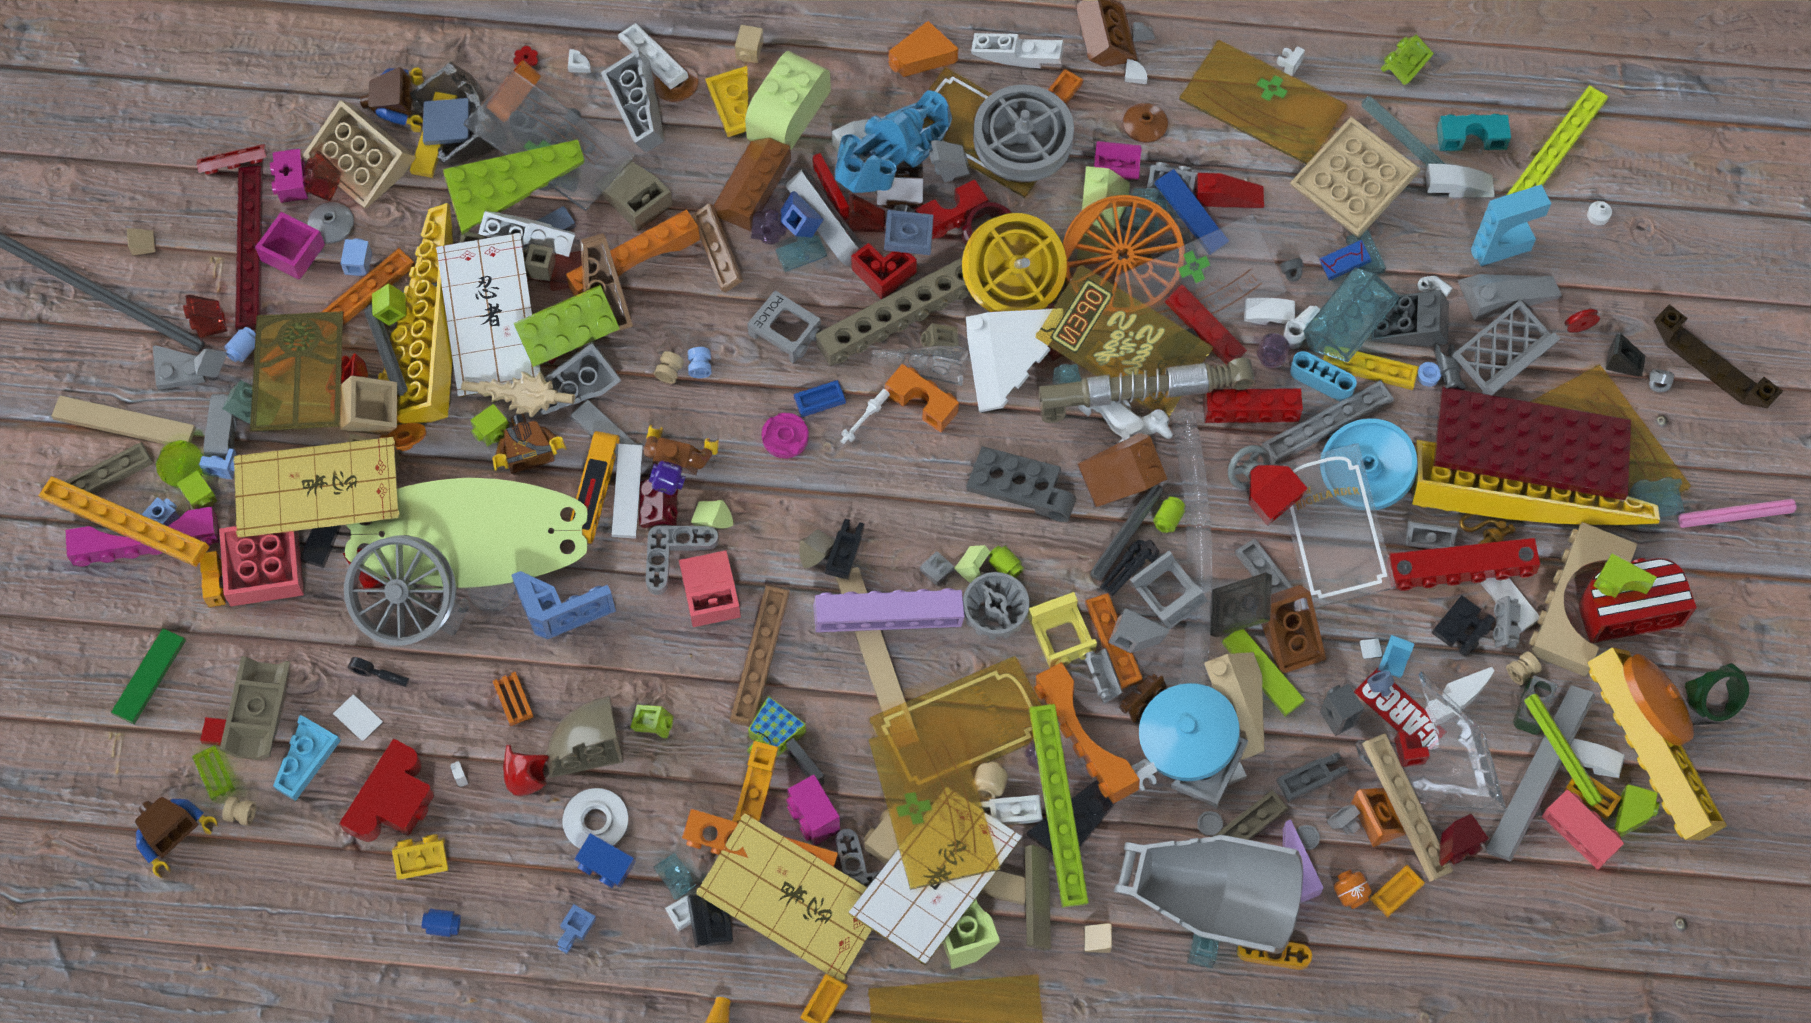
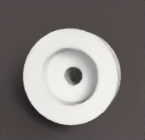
(1599, 213)

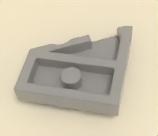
(174, 368)

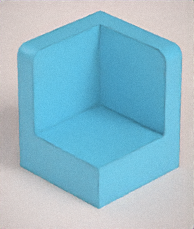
(1396, 656)

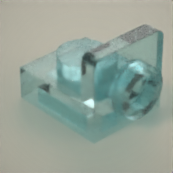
(675, 876)

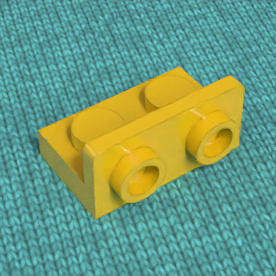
(420, 857)

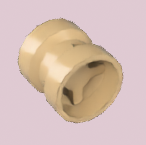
(669, 367)
(1523, 668)
(239, 810)

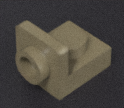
(940, 336)

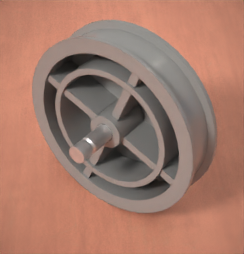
(1023, 133)

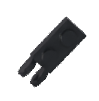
(844, 551)

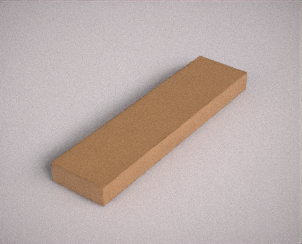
(717, 248)

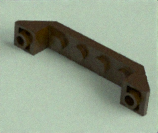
(1711, 364)

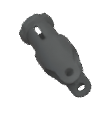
(1449, 368)

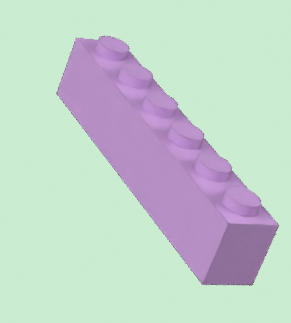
(888, 610)

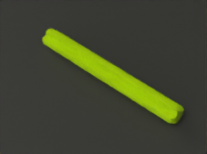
(1563, 749)

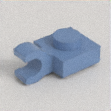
(576, 925)

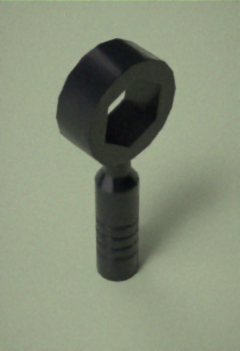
(365, 668)

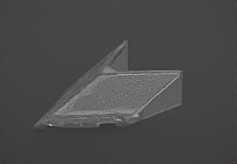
(1459, 758)

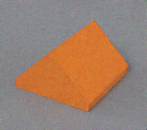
(1377, 816)

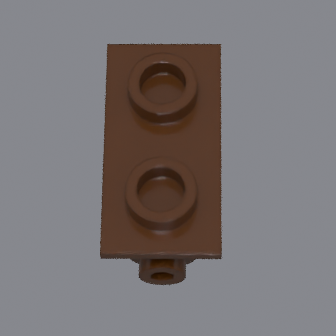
(1135, 703)

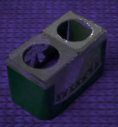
(1525, 722)

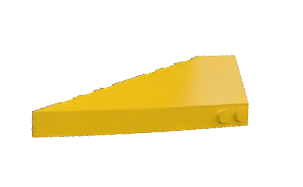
(422, 336)
(1519, 500)

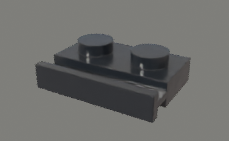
(709, 923)

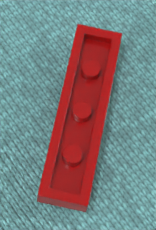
(1205, 324)

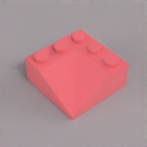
(260, 566)

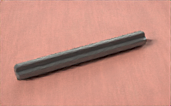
(386, 351)
(1126, 532)

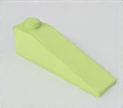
(1098, 185)
(971, 937)

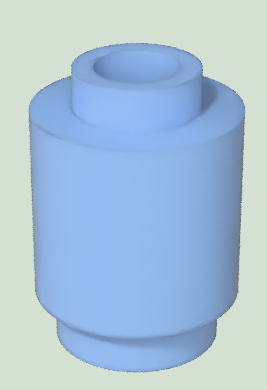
(241, 345)

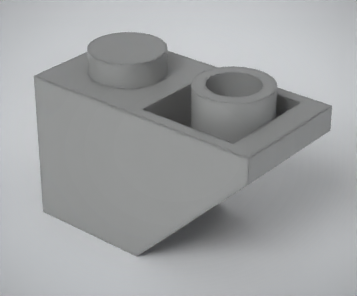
(949, 160)
(1136, 632)

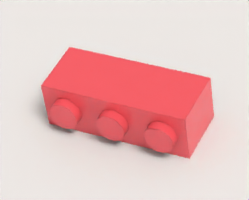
(1583, 829)

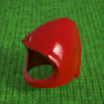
(521, 769)

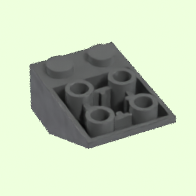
(1416, 320)

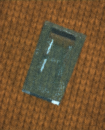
(1203, 952)

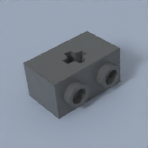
(1341, 709)

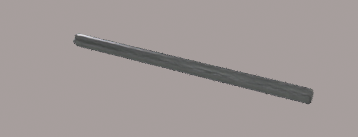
(101, 293)

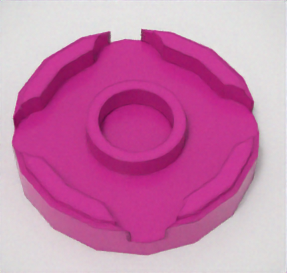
(785, 435)

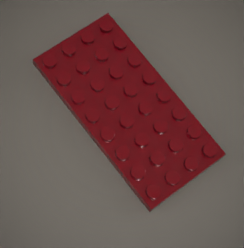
(1533, 443)

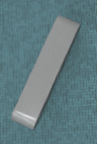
(833, 227)

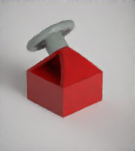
(1271, 486)

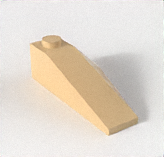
(1241, 682)

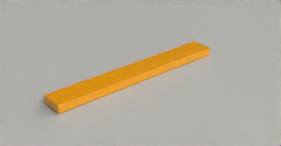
(124, 521)

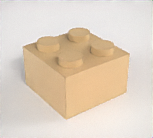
(368, 405)

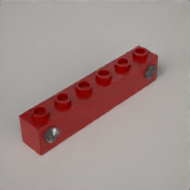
(1464, 564)

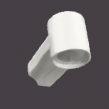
(1298, 325)

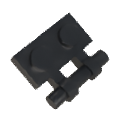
(1456, 622)

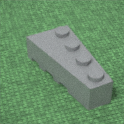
(635, 96)

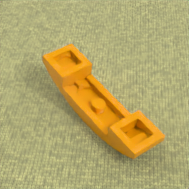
(757, 781)

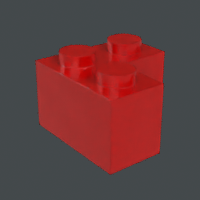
(883, 273)

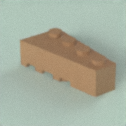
(600, 270)

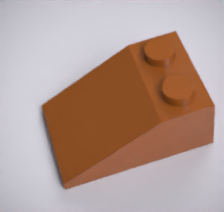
(1122, 470)
(1293, 630)

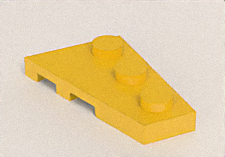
(730, 99)

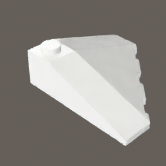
(1003, 351)

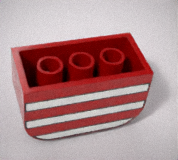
(1635, 613)

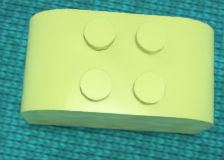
(787, 100)

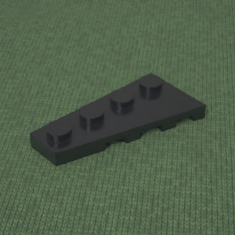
(1089, 810)

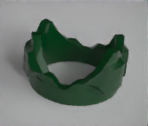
(1737, 688)

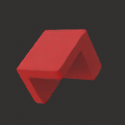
(1410, 750)

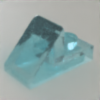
(800, 252)

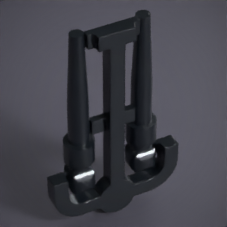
(1131, 567)

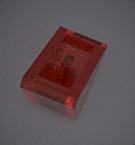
(865, 216)

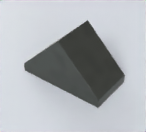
(1625, 357)

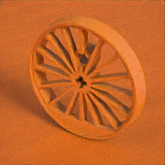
(1084, 220)

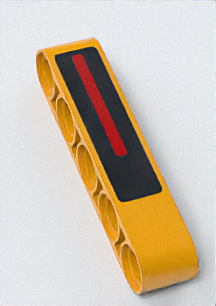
(596, 480)

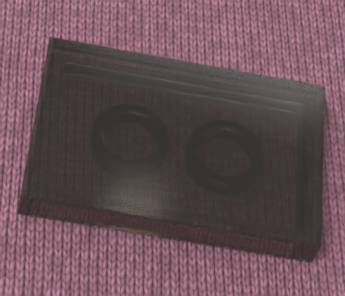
(1241, 604)

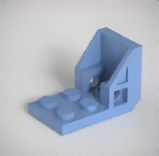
(550, 616)

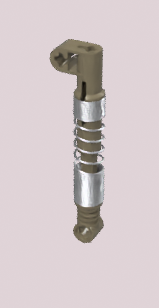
(1177, 381)

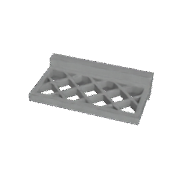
(1514, 366)

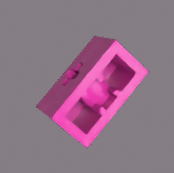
(289, 172)

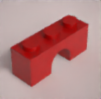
(944, 220)

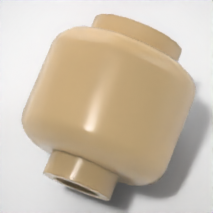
(990, 780)

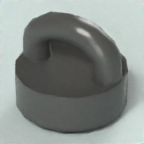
(1291, 266)

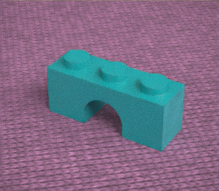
(1491, 129)

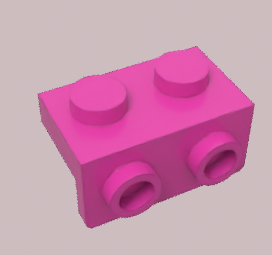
(1120, 158)

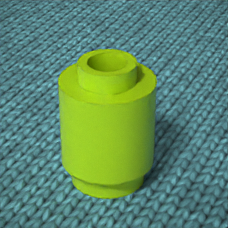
(1169, 515)
(1005, 561)

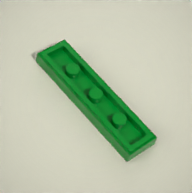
(148, 676)

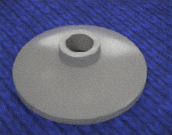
(335, 229)

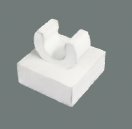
(1292, 61)
(1143, 770)

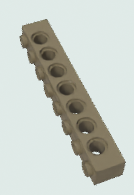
(889, 308)

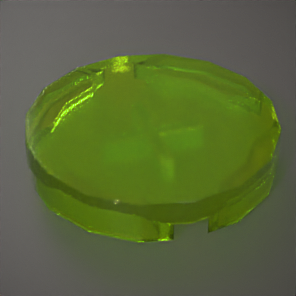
(178, 461)

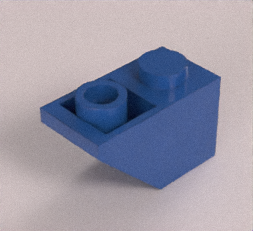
(800, 216)

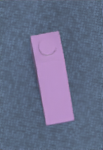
(1311, 883)

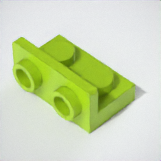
(1408, 58)

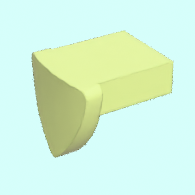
(712, 514)
(971, 562)

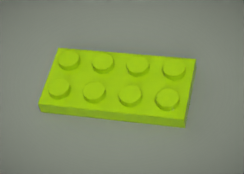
(566, 326)

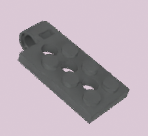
(1048, 502)

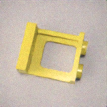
(1056, 613)

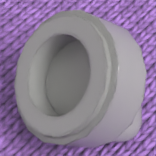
(1662, 377)

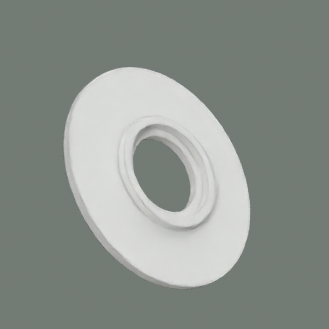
(590, 800)

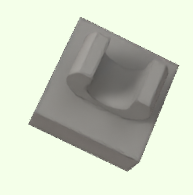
(936, 568)
(1345, 819)

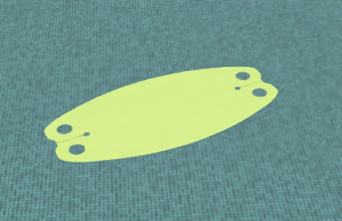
(480, 528)

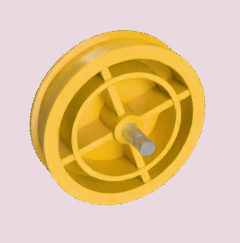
(1014, 263)

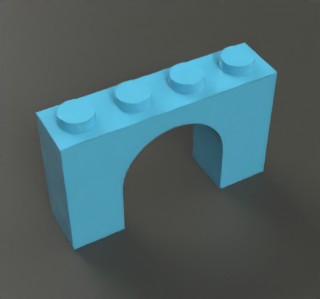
(1506, 227)

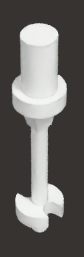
(874, 405)

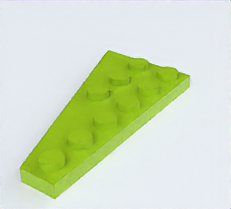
(506, 179)

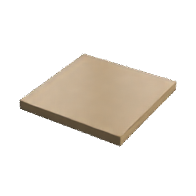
(1355, 177)

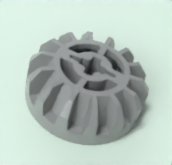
(996, 590)

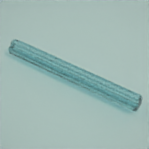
(1400, 131)

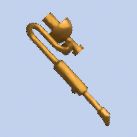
(1491, 534)

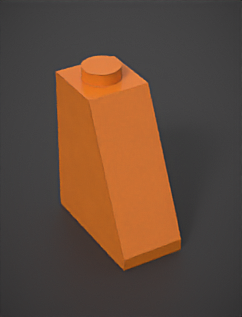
(922, 51)

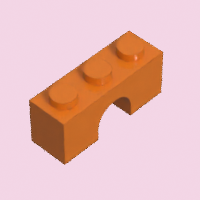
(908, 384)

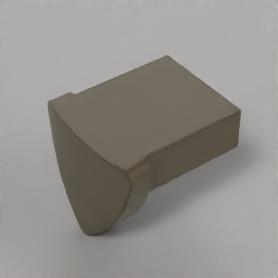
(815, 548)

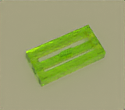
(221, 789)

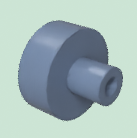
(1381, 682)

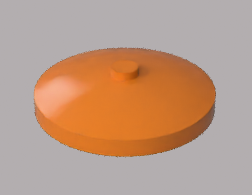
(1658, 699)

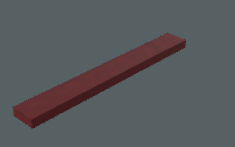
(248, 235)

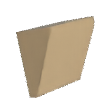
(140, 241)
(1098, 938)

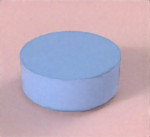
(1428, 374)

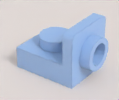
(217, 466)

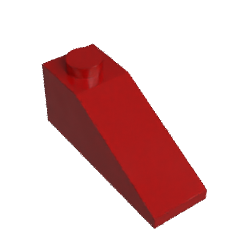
(1227, 191)

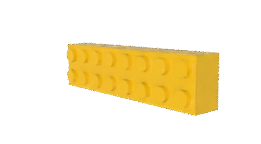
(1666, 763)

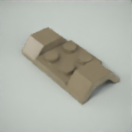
(255, 709)

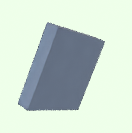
(445, 120)
(908, 232)

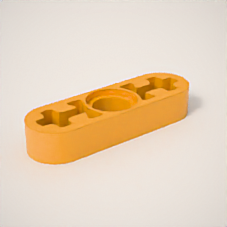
(1291, 963)

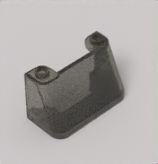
(458, 82)

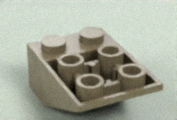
(638, 195)

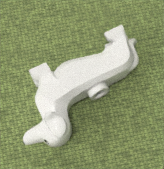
(1128, 424)

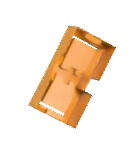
(211, 571)

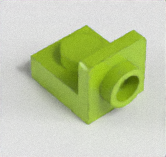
(652, 720)

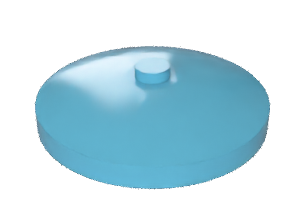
(1386, 454)
(1189, 732)

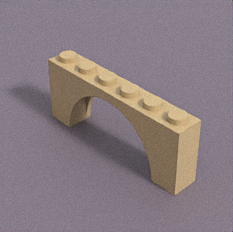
(1556, 637)

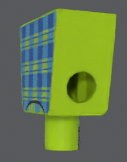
(775, 726)

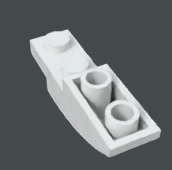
(1017, 52)
(531, 231)

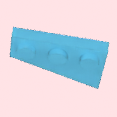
(306, 755)

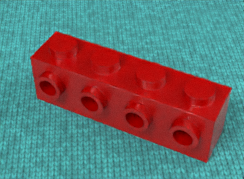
(1253, 405)

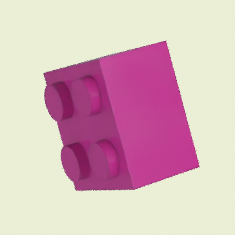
(290, 245)
(813, 810)

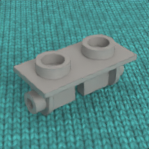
(1504, 633)
(1104, 675)

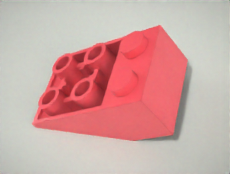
(709, 588)

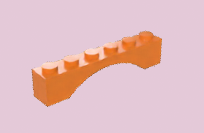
(666, 237)
(1112, 772)

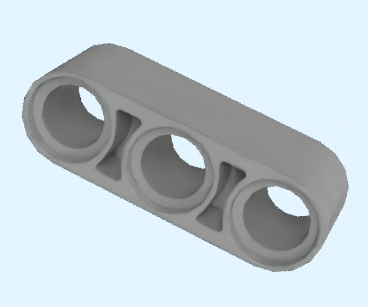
(219, 428)

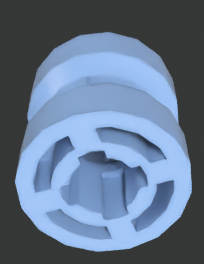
(699, 362)

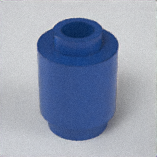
(441, 922)

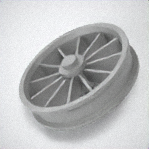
(399, 590)

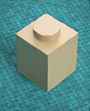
(749, 43)

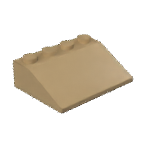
(362, 153)

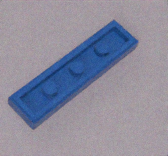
(1185, 204)

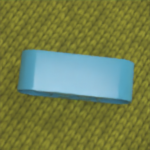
(1320, 369)

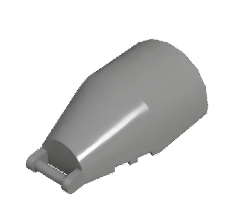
(1220, 888)

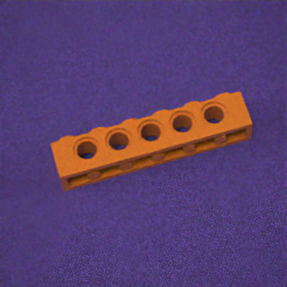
(699, 821)

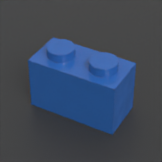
(604, 861)

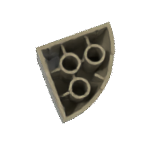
(585, 739)

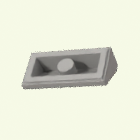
(1430, 535)

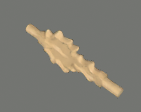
(526, 394)

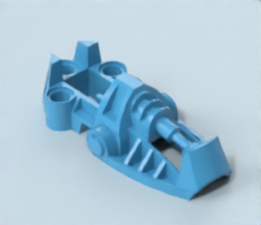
(890, 142)

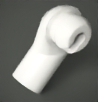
(1433, 283)

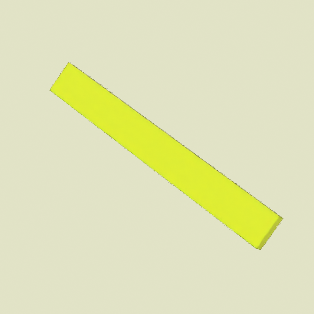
(1561, 140)

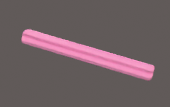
(1737, 513)

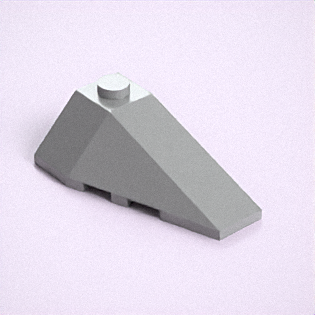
(584, 375)

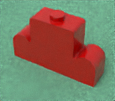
(389, 796)

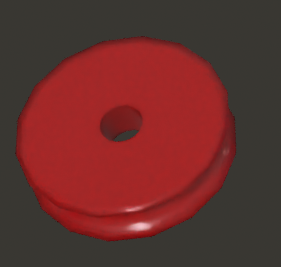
(1582, 320)

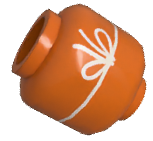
(1352, 889)

